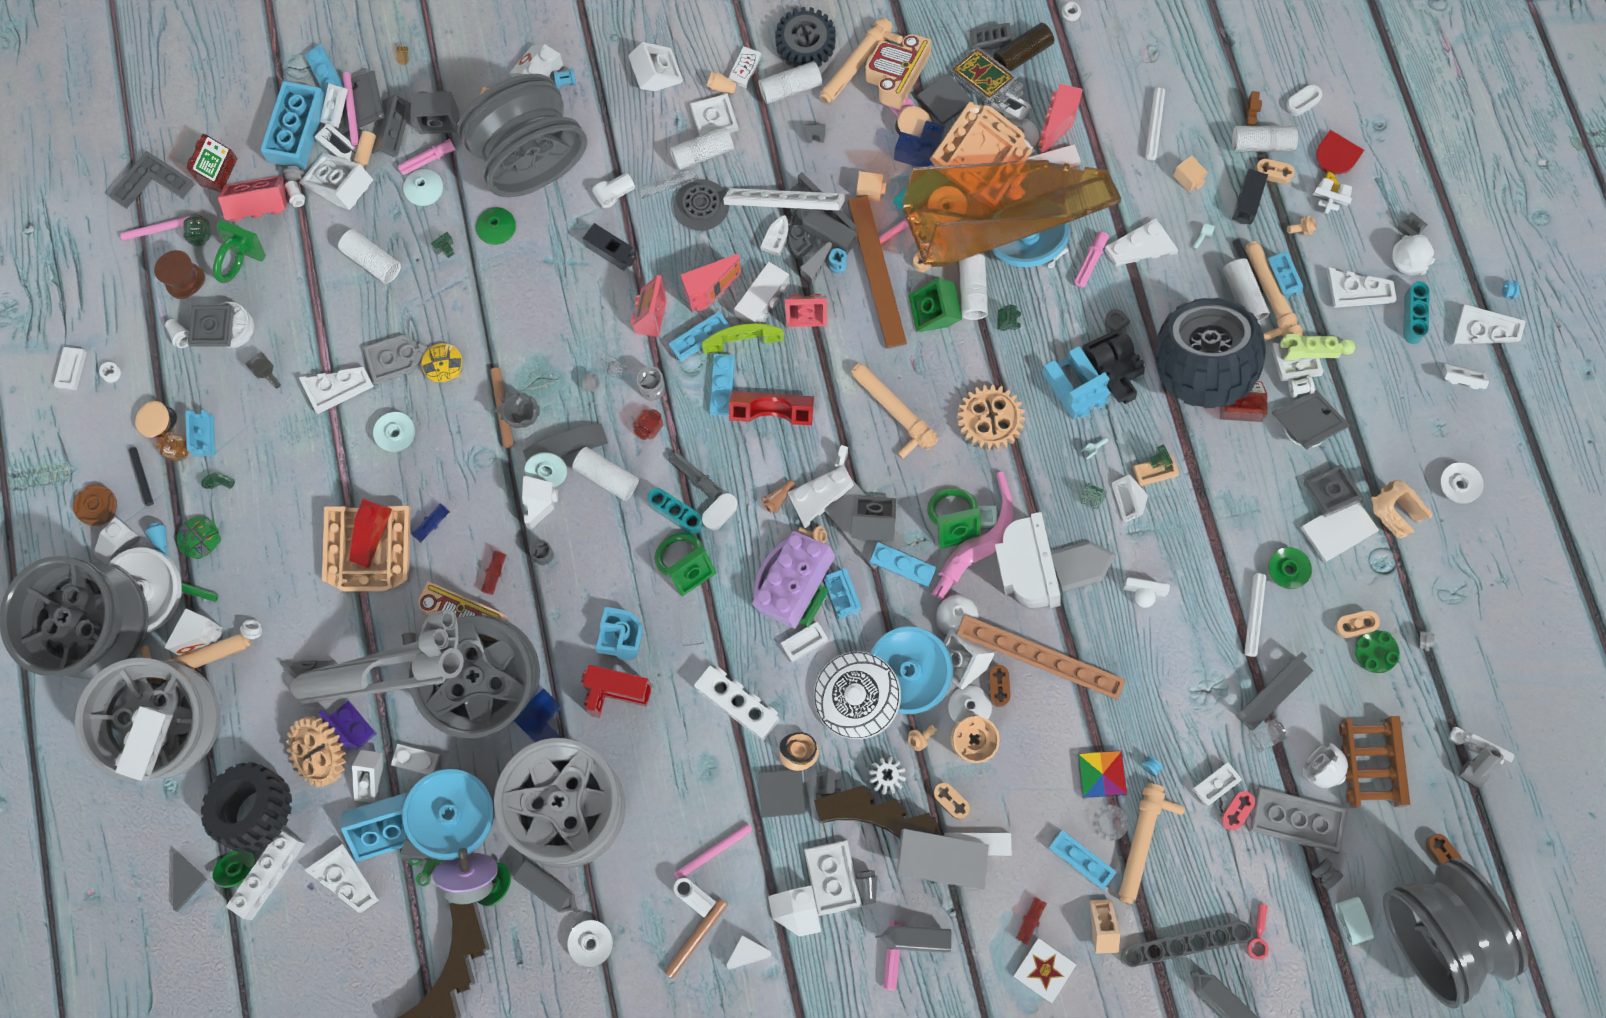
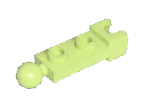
(1315, 346)

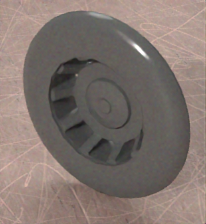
(699, 197)

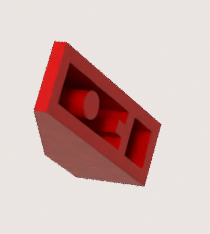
(367, 531)

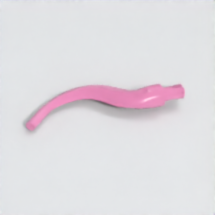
(978, 547)

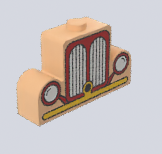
(897, 68)
(438, 598)

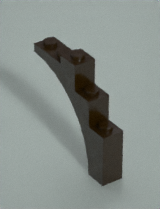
(856, 806)
(467, 941)

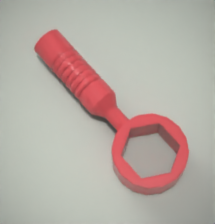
(1260, 928)

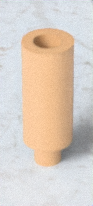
(364, 148)

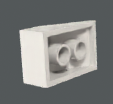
(337, 180)

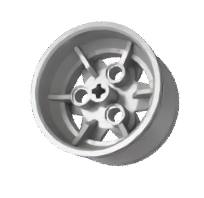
(98, 715)
(552, 787)

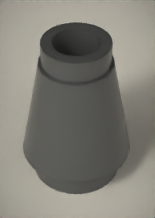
(867, 886)

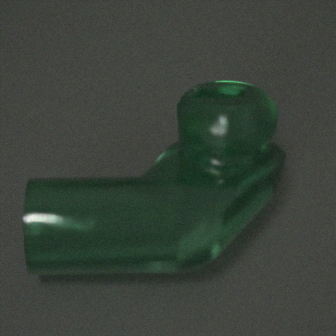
(217, 479)

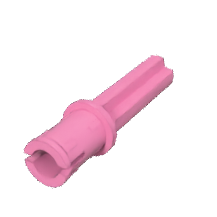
(426, 157)
(1091, 259)
(891, 964)

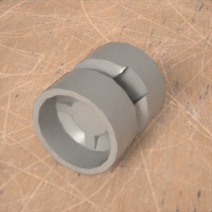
(650, 383)

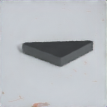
(298, 668)
(185, 881)

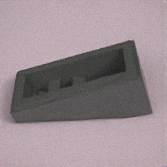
(990, 31)
(410, 852)

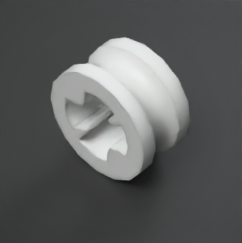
(109, 377)

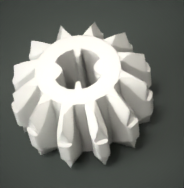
(879, 776)

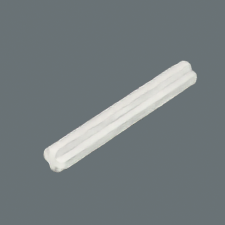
(1155, 124)
(1255, 615)

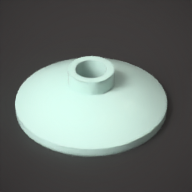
(425, 194)
(392, 423)
(555, 473)

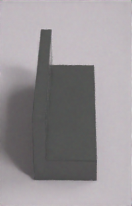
(390, 129)

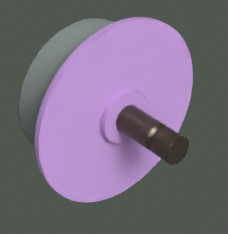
(466, 878)

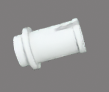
(296, 198)

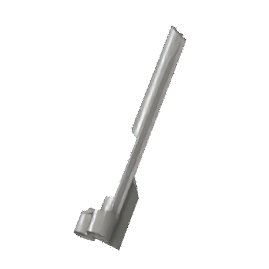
(432, 659)

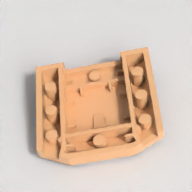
(981, 137)
(390, 561)

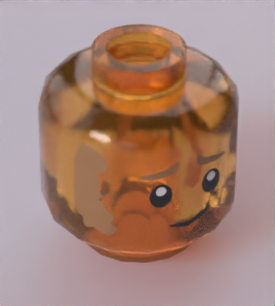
(173, 446)

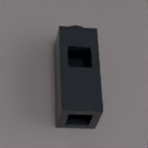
(1249, 197)
(609, 247)

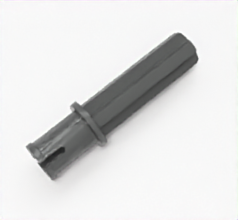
(702, 481)

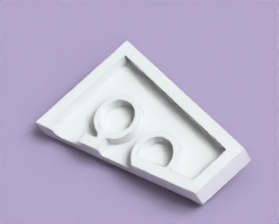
(1141, 243)
(1484, 327)
(344, 878)

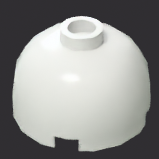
(952, 610)
(1326, 767)

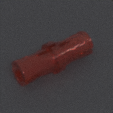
(493, 572)
(1031, 921)

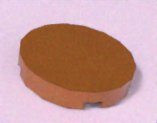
(95, 505)

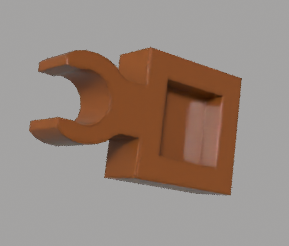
(1253, 106)

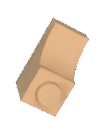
(1104, 926)

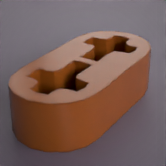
(993, 686)
(1446, 847)

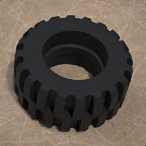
(227, 796)

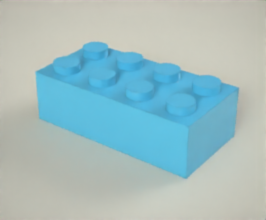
(293, 125)

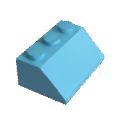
(375, 827)

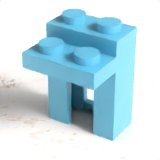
(1084, 398)

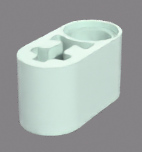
(1354, 921)

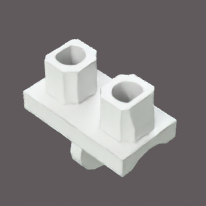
(1323, 191)

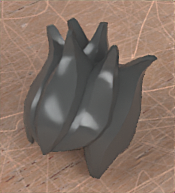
(518, 409)

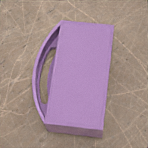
(792, 578)

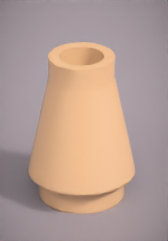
(720, 83)

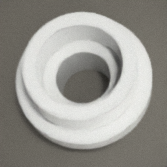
(1071, 7)
(251, 629)

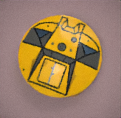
(442, 362)

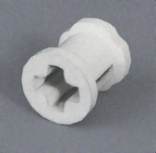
(1301, 386)

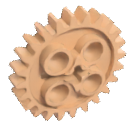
(972, 420)
(307, 737)

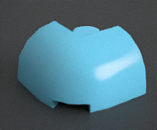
(619, 634)

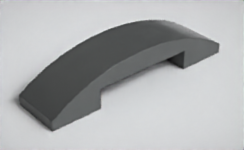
(569, 441)

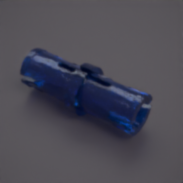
(430, 523)

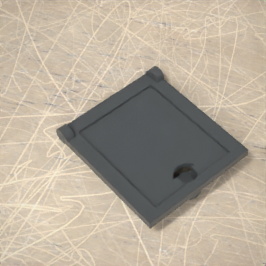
(366, 102)
(1311, 419)

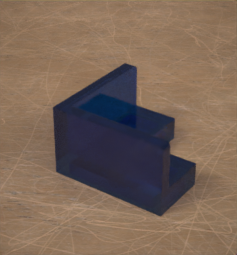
(918, 150)
(536, 715)

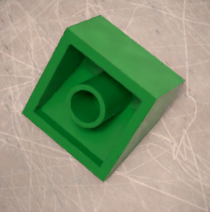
(935, 305)

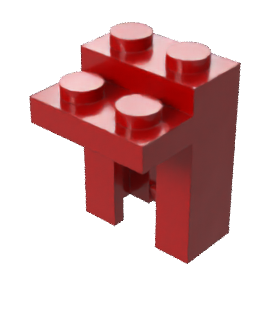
(613, 685)

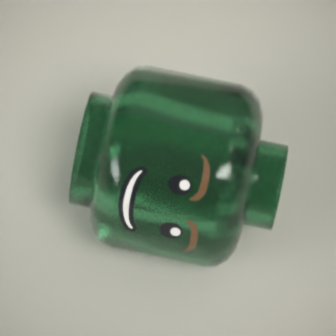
(196, 230)

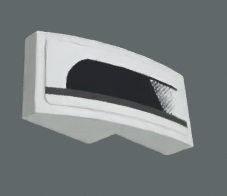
(1017, 110)
(336, 143)

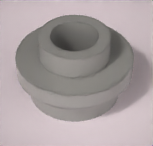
(293, 173)
(590, 381)
(1426, 640)

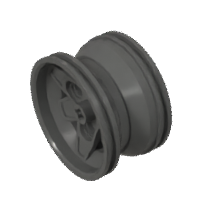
(522, 135)
(116, 617)
(478, 692)
(1455, 932)

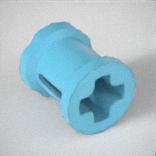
(565, 78)
(834, 264)

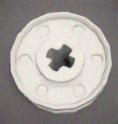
(242, 325)

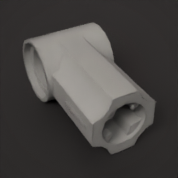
(1479, 769)

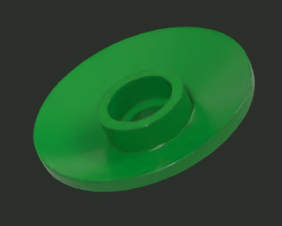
(497, 233)
(1296, 561)
(233, 868)
(500, 886)

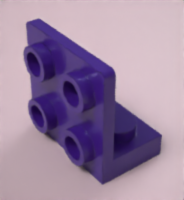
(349, 725)

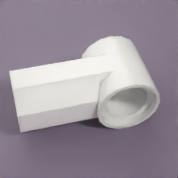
(609, 192)
(695, 898)

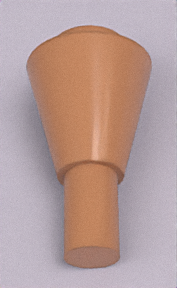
(774, 500)

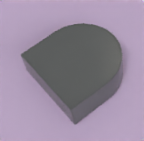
(1116, 319)

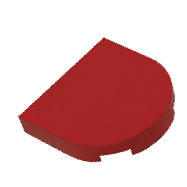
(1337, 154)

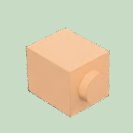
(1190, 174)
(871, 185)

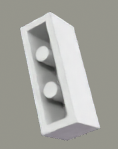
(762, 295)
(143, 743)

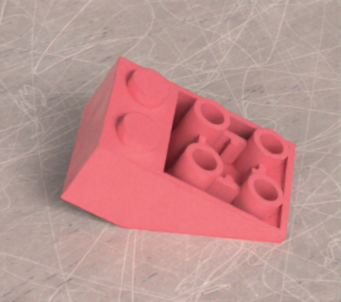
(1059, 115)

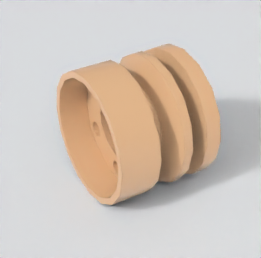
(987, 739)

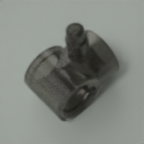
(262, 368)

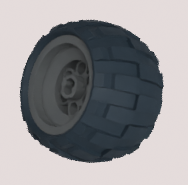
(1210, 352)

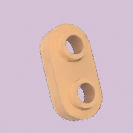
(1356, 624)

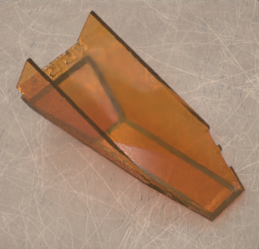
(988, 205)

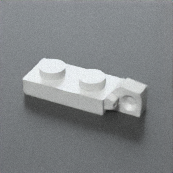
(1477, 743)

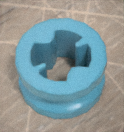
(1510, 289)
(1152, 766)

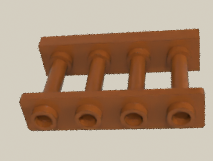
(1393, 749)

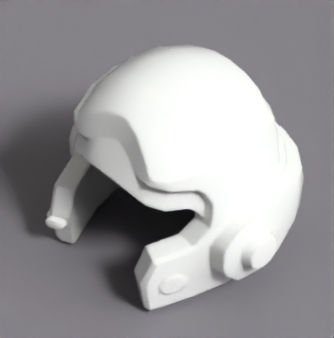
(1413, 255)

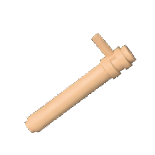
(880, 32)
(1285, 317)
(917, 428)
(205, 654)
(1149, 808)

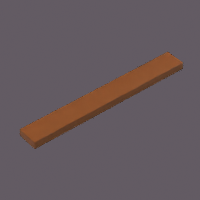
(877, 272)

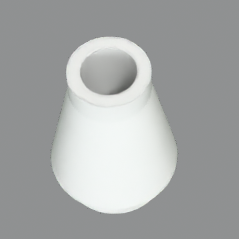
(177, 333)

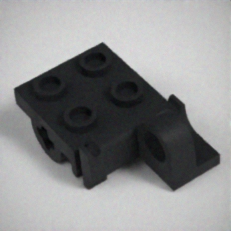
(1116, 358)

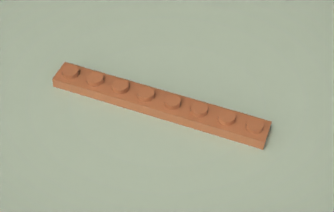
(1040, 657)

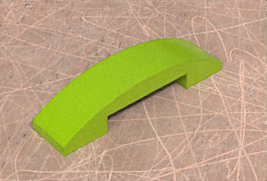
(741, 332)

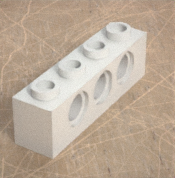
(706, 686)
(265, 875)

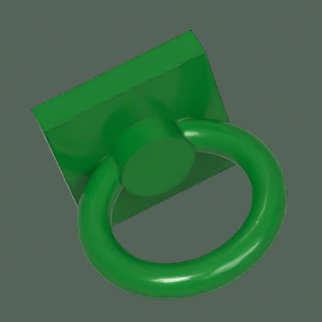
(240, 242)
(958, 526)
(691, 569)

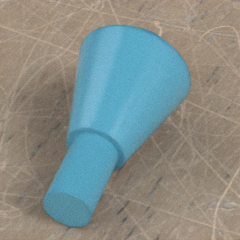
(157, 535)

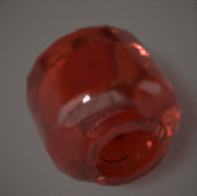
(647, 424)

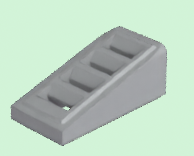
(814, 265)

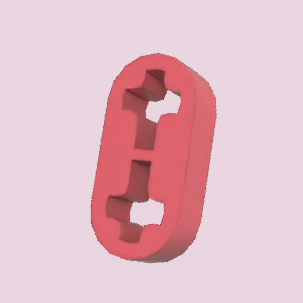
(1233, 807)

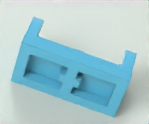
(1286, 274)
(200, 433)
(842, 593)

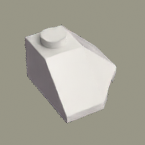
(538, 500)
(967, 657)
(796, 910)

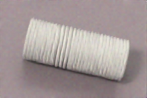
(796, 79)
(1264, 139)
(702, 148)
(369, 256)
(973, 283)
(1244, 286)
(608, 477)

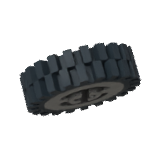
(793, 45)

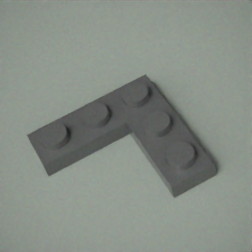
(145, 170)

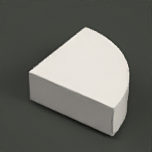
(842, 455)

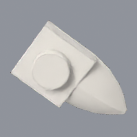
(776, 237)

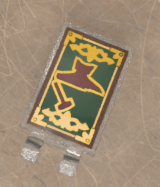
(986, 78)

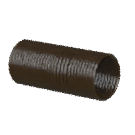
(1025, 47)

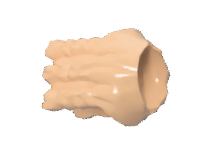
(1384, 507)

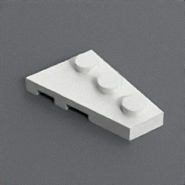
(1357, 290)
(332, 389)
(817, 494)

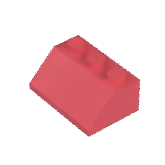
(253, 198)

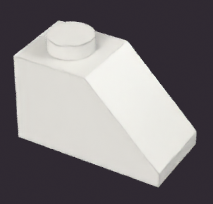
(114, 540)
(367, 776)

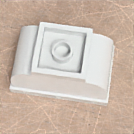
(1028, 563)

